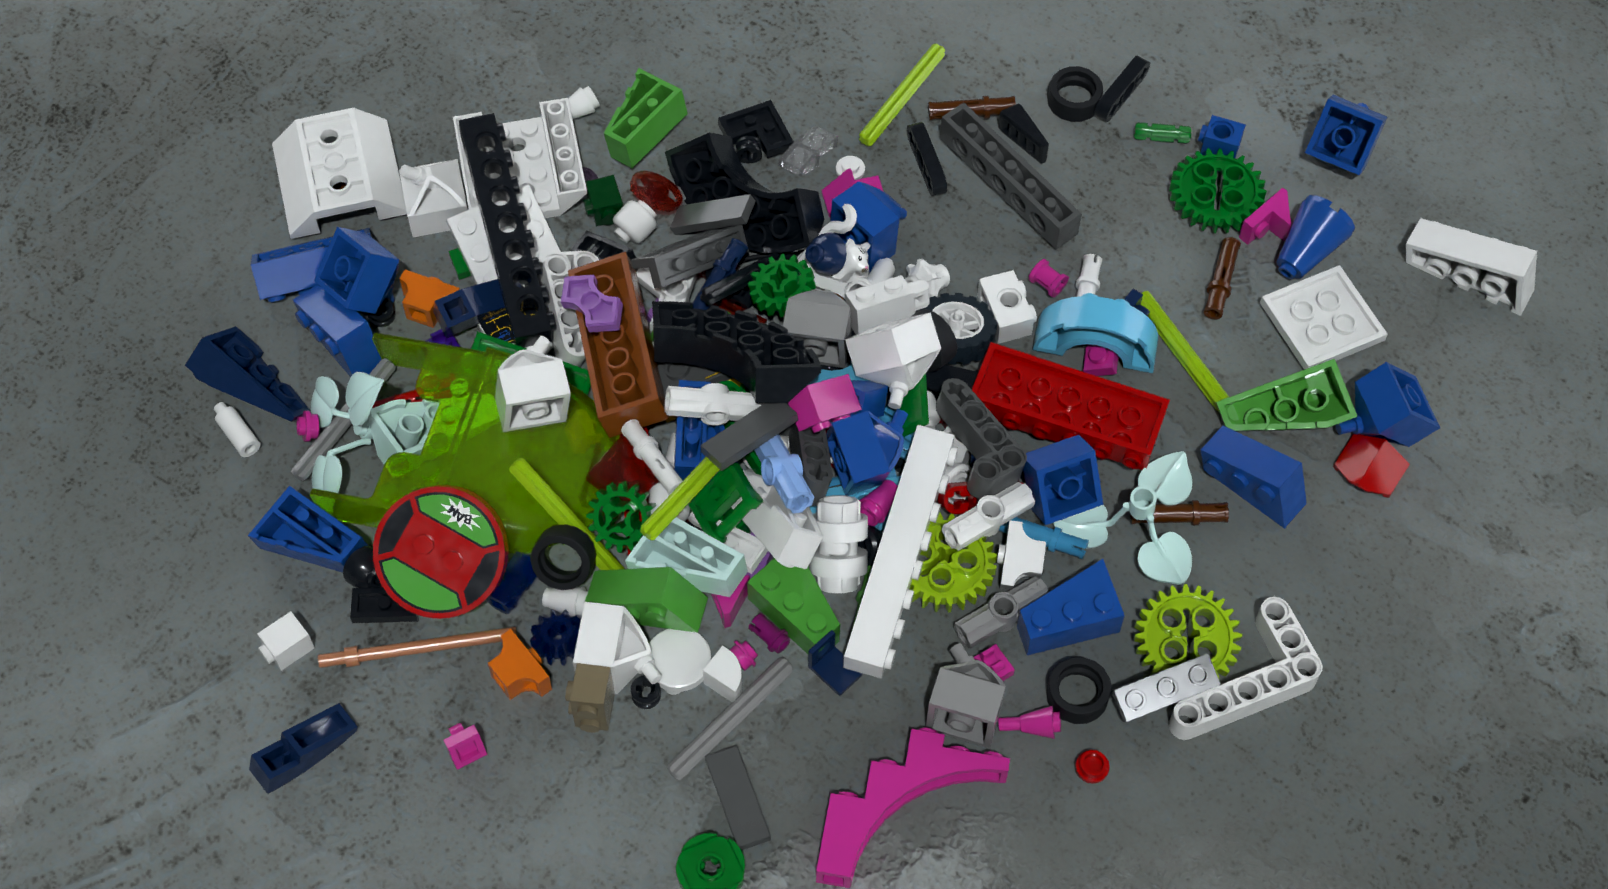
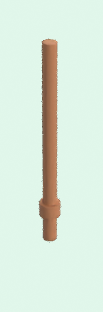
(353, 655)

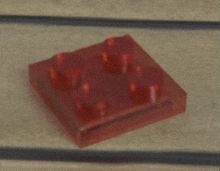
(622, 465)

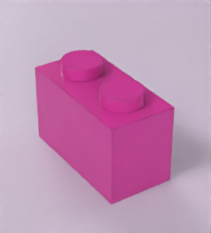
(825, 403)

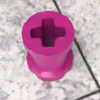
(1048, 278)

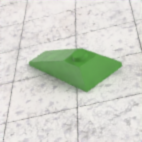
(1297, 401)

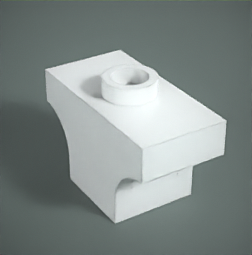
(1020, 556)

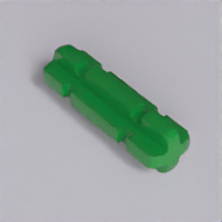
(1162, 132)

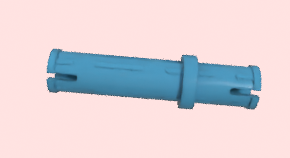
(1054, 538)

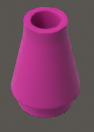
(878, 502)

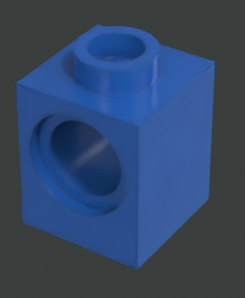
(1221, 134)

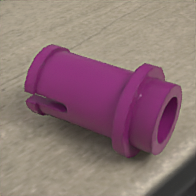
(774, 637)

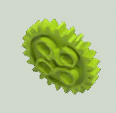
(962, 582)
(1158, 636)

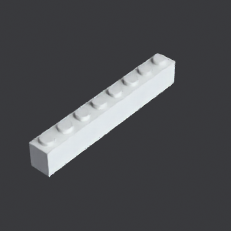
(899, 552)

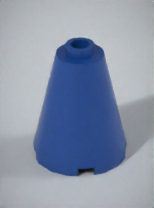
(1313, 236)

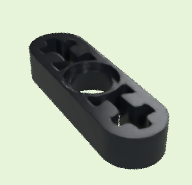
(1122, 88)
(927, 159)

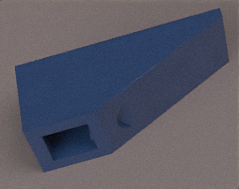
(469, 307)

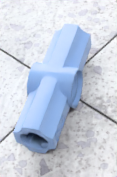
(785, 473)

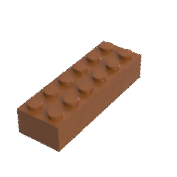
(622, 361)

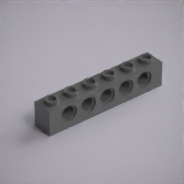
(1010, 175)

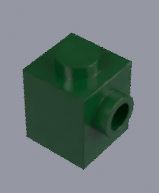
(602, 200)

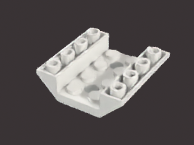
(358, 157)
(546, 163)

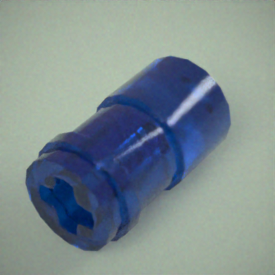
(514, 583)

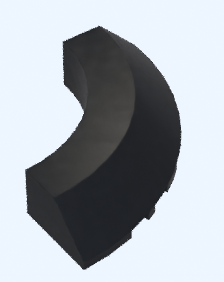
(712, 171)
(755, 354)

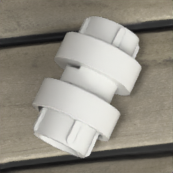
(838, 558)

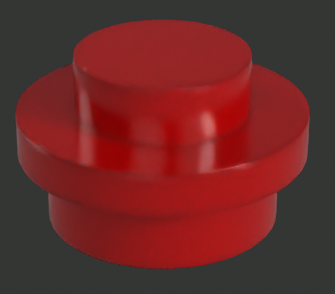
(1092, 766)

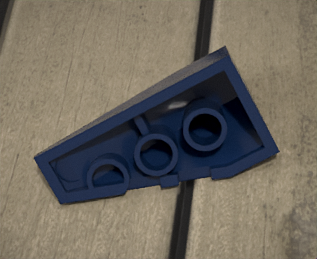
(235, 366)

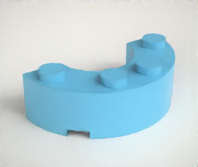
(1100, 323)

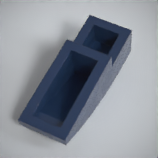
(301, 747)

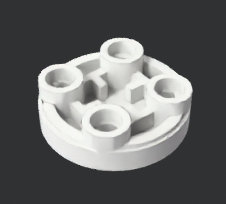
(680, 659)

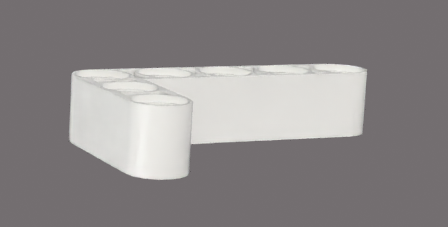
(1255, 683)

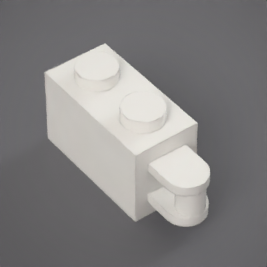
(886, 302)

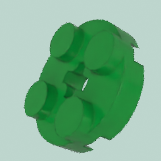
(718, 851)

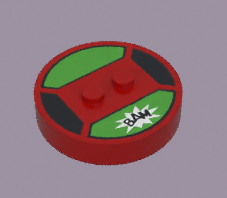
(440, 551)

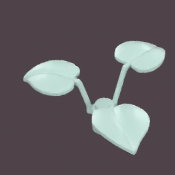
(360, 398)
(1163, 558)

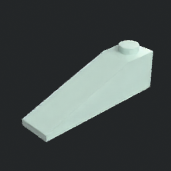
(401, 426)

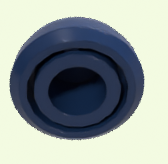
(826, 254)

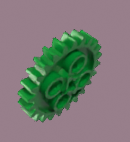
(1195, 190)

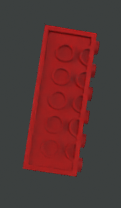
(1067, 402)

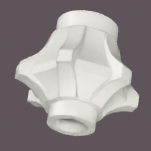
(935, 275)

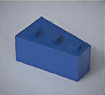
(338, 329)
(689, 437)
(1256, 474)
(305, 532)

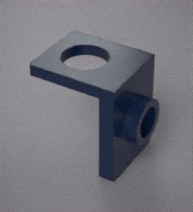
(829, 665)

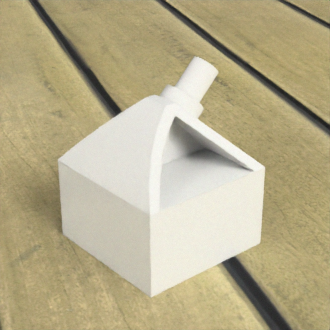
(432, 196)
(895, 354)
(532, 389)
(614, 640)

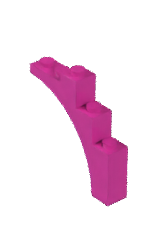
(928, 767)

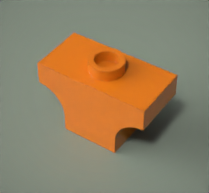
(420, 296)
(518, 668)

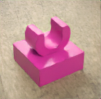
(996, 661)
(464, 745)

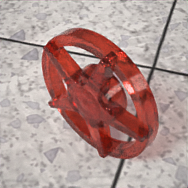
(656, 191)

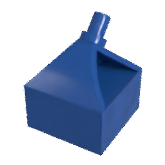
(1346, 134)
(876, 219)
(358, 271)
(1391, 407)
(865, 449)
(1063, 479)

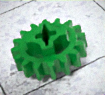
(779, 282)
(612, 508)

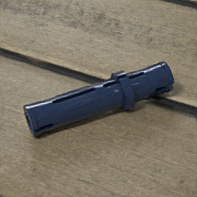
(722, 267)

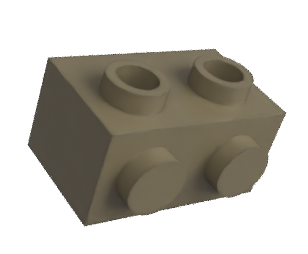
(591, 697)

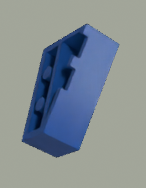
(1072, 612)

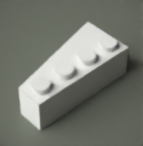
(1474, 261)

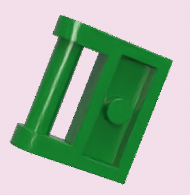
(719, 496)

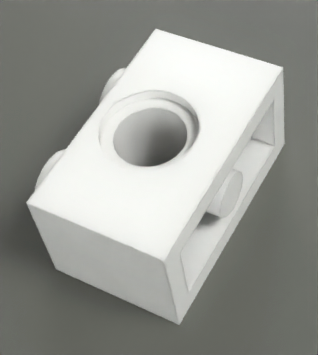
(1006, 290)

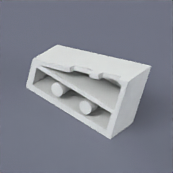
(786, 535)

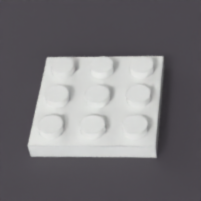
(473, 243)
(1323, 318)

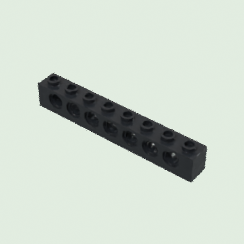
(485, 132)

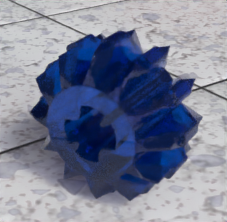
(545, 633)

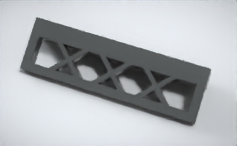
(688, 255)

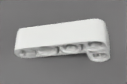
(565, 339)

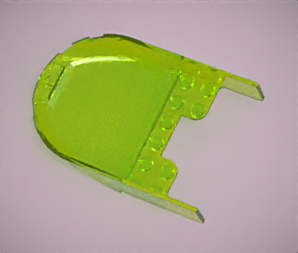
(473, 451)

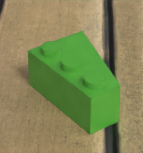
(644, 118)
(651, 596)
(793, 603)

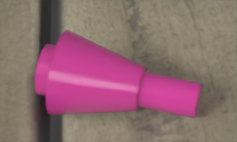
(1039, 722)

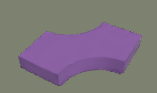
(600, 311)

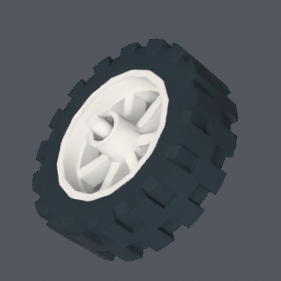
(962, 316)

